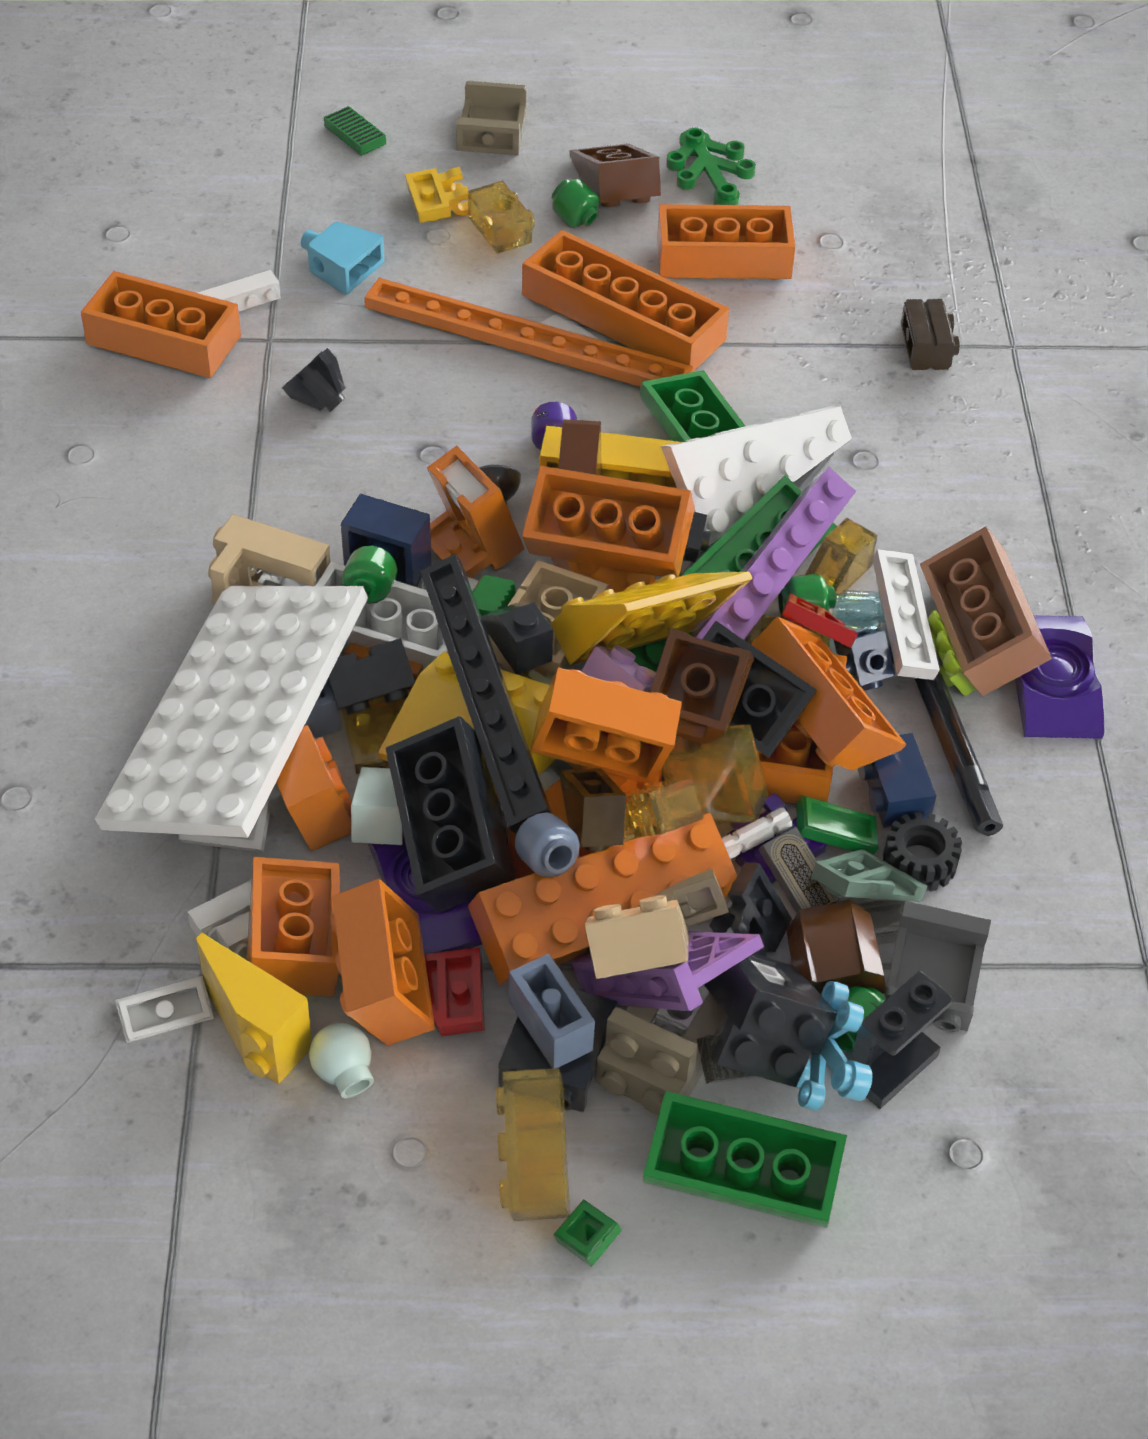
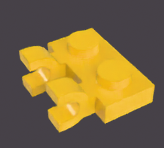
(429, 196)

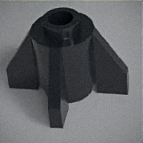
(318, 383)

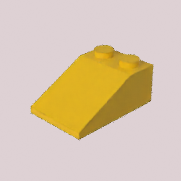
(259, 1011)

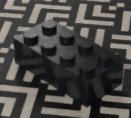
(449, 815)

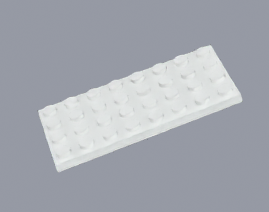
(233, 711)

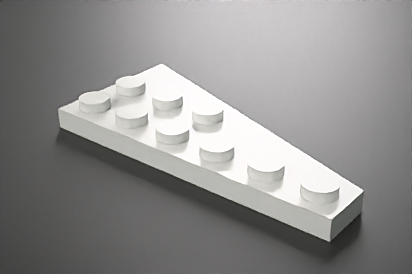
(742, 464)

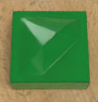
(587, 1232)

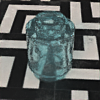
(859, 609)

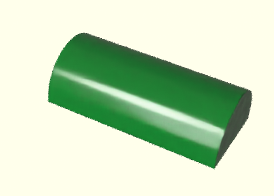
(688, 406)
(745, 1159)

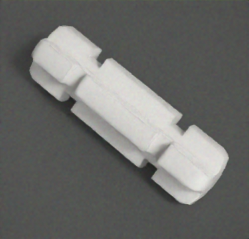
(757, 832)

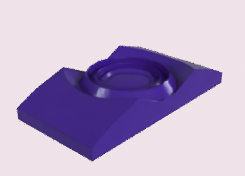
(1063, 693)
(439, 931)

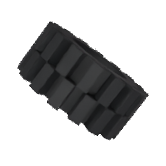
(928, 834)

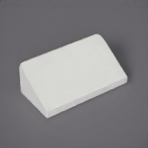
(164, 1009)

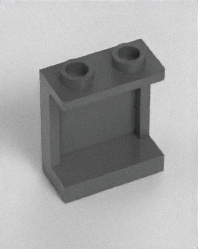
(947, 950)

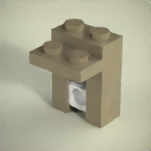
(654, 1052)

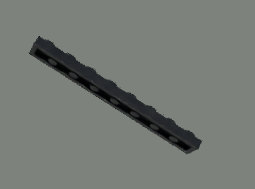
(485, 692)

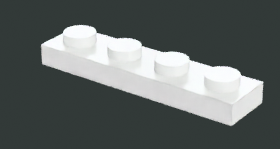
(905, 615)

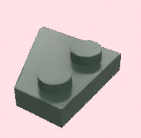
(866, 876)

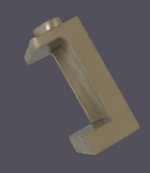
(492, 118)

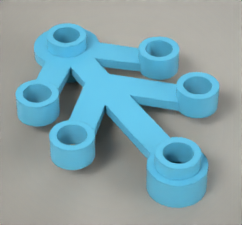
(848, 1077)

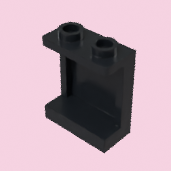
(894, 1040)
(524, 1054)

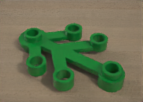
(698, 143)

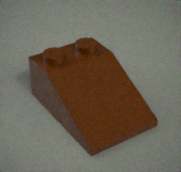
(619, 173)

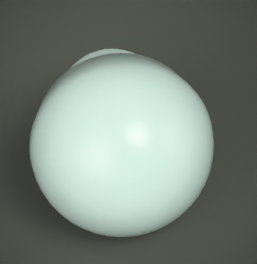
(342, 1058)

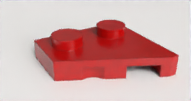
(818, 619)
(456, 990)

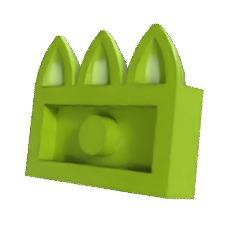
(950, 668)

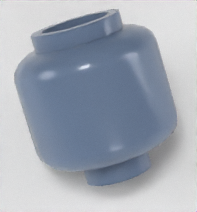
(547, 845)

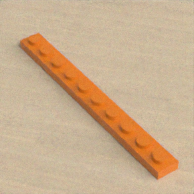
(519, 334)

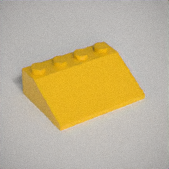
(642, 612)
(439, 698)

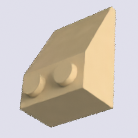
(637, 937)

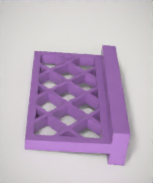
(676, 984)

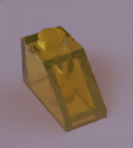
(844, 555)

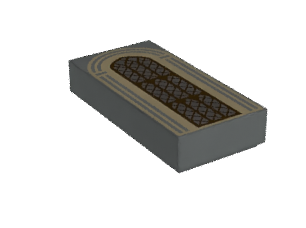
(793, 867)

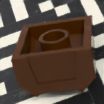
(705, 680)
(836, 945)

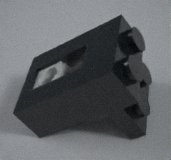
(771, 1019)

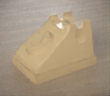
(550, 589)

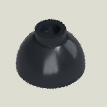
(505, 478)

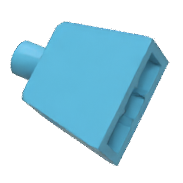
(343, 255)

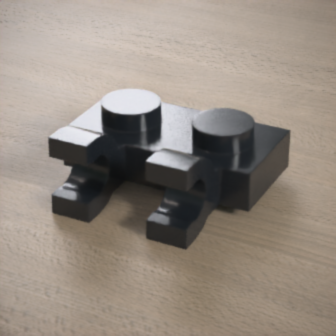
(754, 909)

